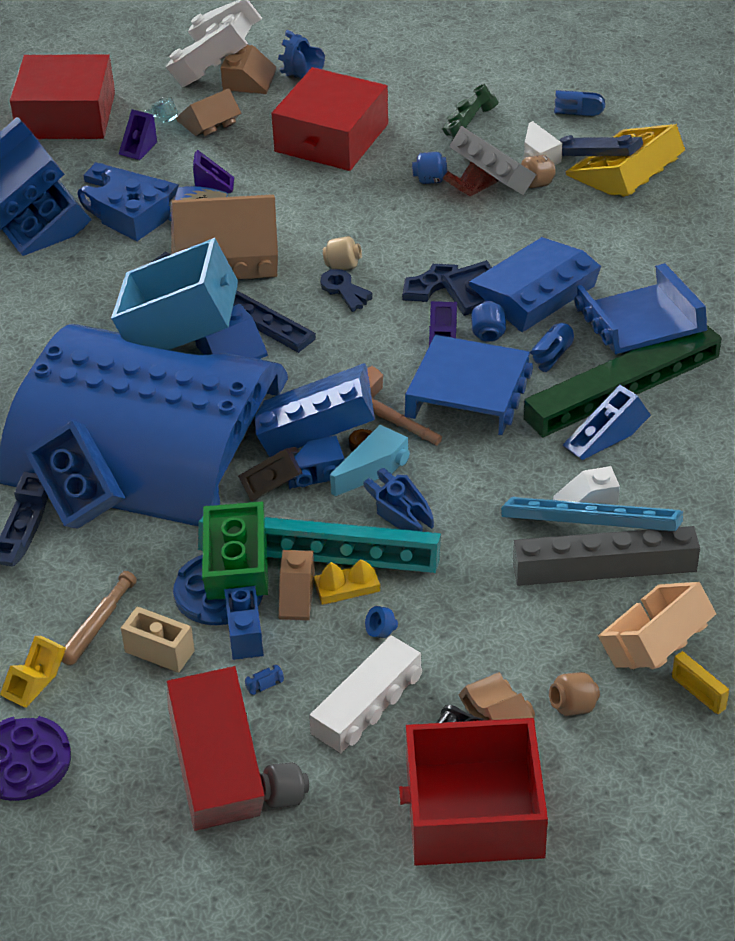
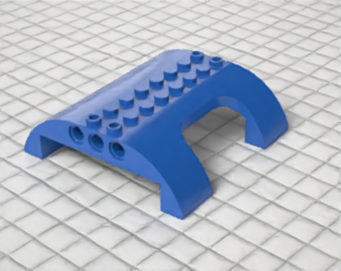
(154, 413)

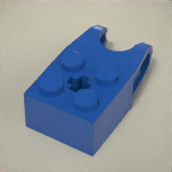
(126, 204)

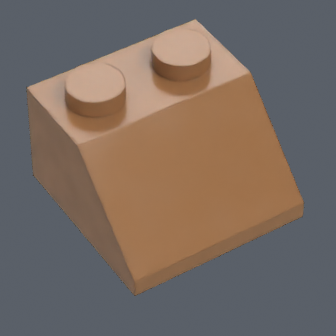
(247, 71)
(210, 113)

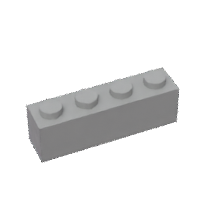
(492, 160)

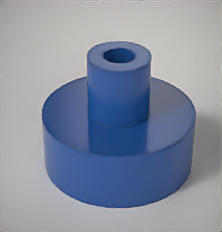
(380, 622)

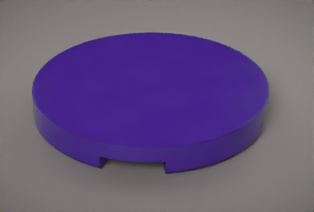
(32, 757)

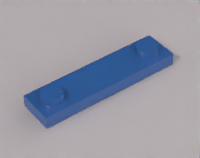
(94, 177)

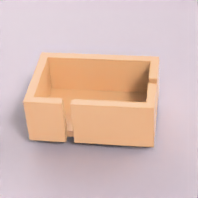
(675, 616)

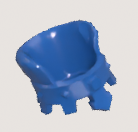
(300, 56)

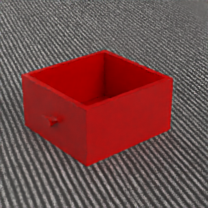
(64, 95)
(330, 118)
(215, 748)
(475, 792)

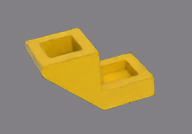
(28, 680)

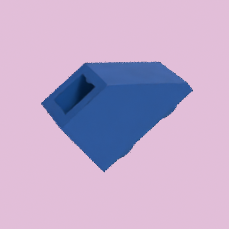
(317, 461)
(244, 622)

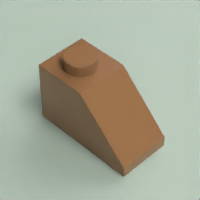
(296, 585)

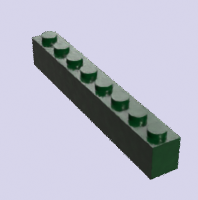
(635, 371)

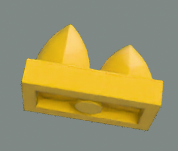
(347, 583)

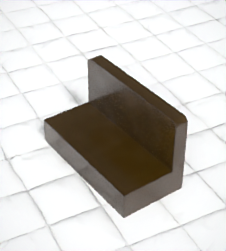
(270, 473)

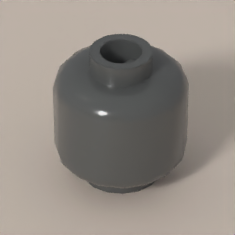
(284, 785)

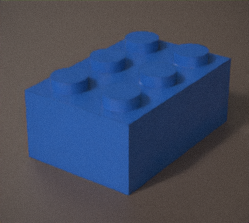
(74, 474)

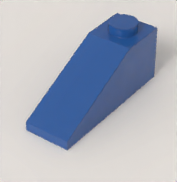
(609, 424)

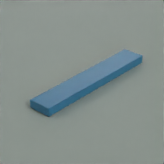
(593, 513)

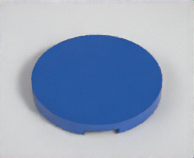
(192, 598)

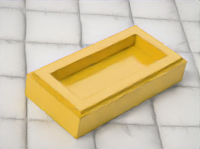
(700, 683)

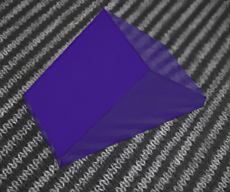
(139, 135)
(210, 174)

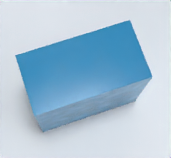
(177, 298)

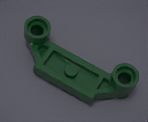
(468, 108)

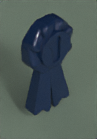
(339, 282)

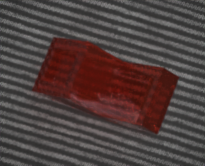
(472, 180)

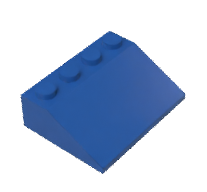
(47, 221)
(537, 281)
(315, 410)

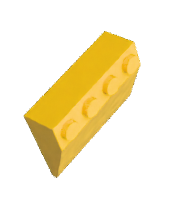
(625, 173)

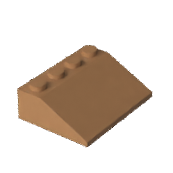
(240, 225)

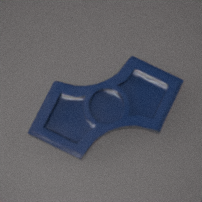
(423, 286)

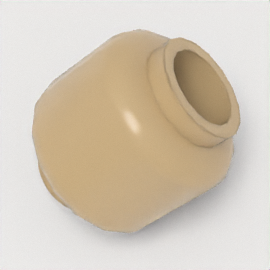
(342, 253)

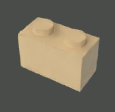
(157, 639)

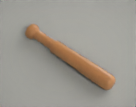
(91, 626)

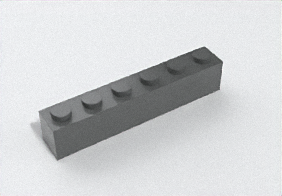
(605, 555)

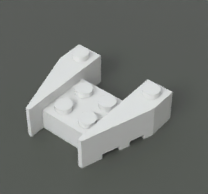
(215, 38)

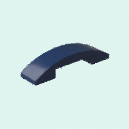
(23, 519)

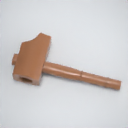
(393, 416)

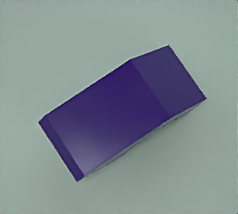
(443, 319)

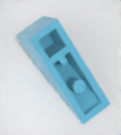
(379, 450)

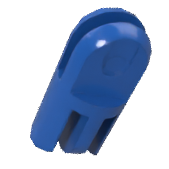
(578, 103)
(552, 346)

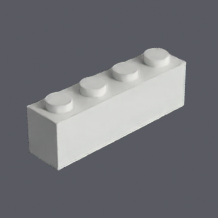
(366, 694)

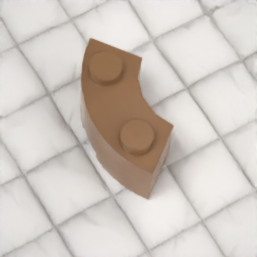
(495, 700)

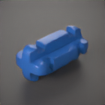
(264, 679)

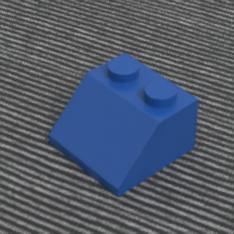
(238, 339)

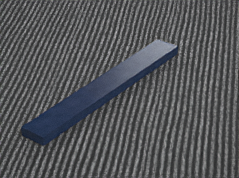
(271, 322)

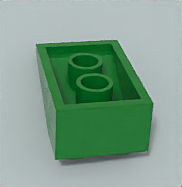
(234, 548)

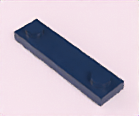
(600, 146)

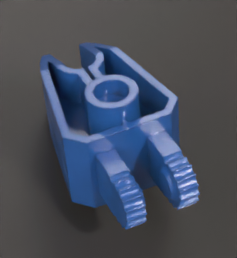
(400, 501)

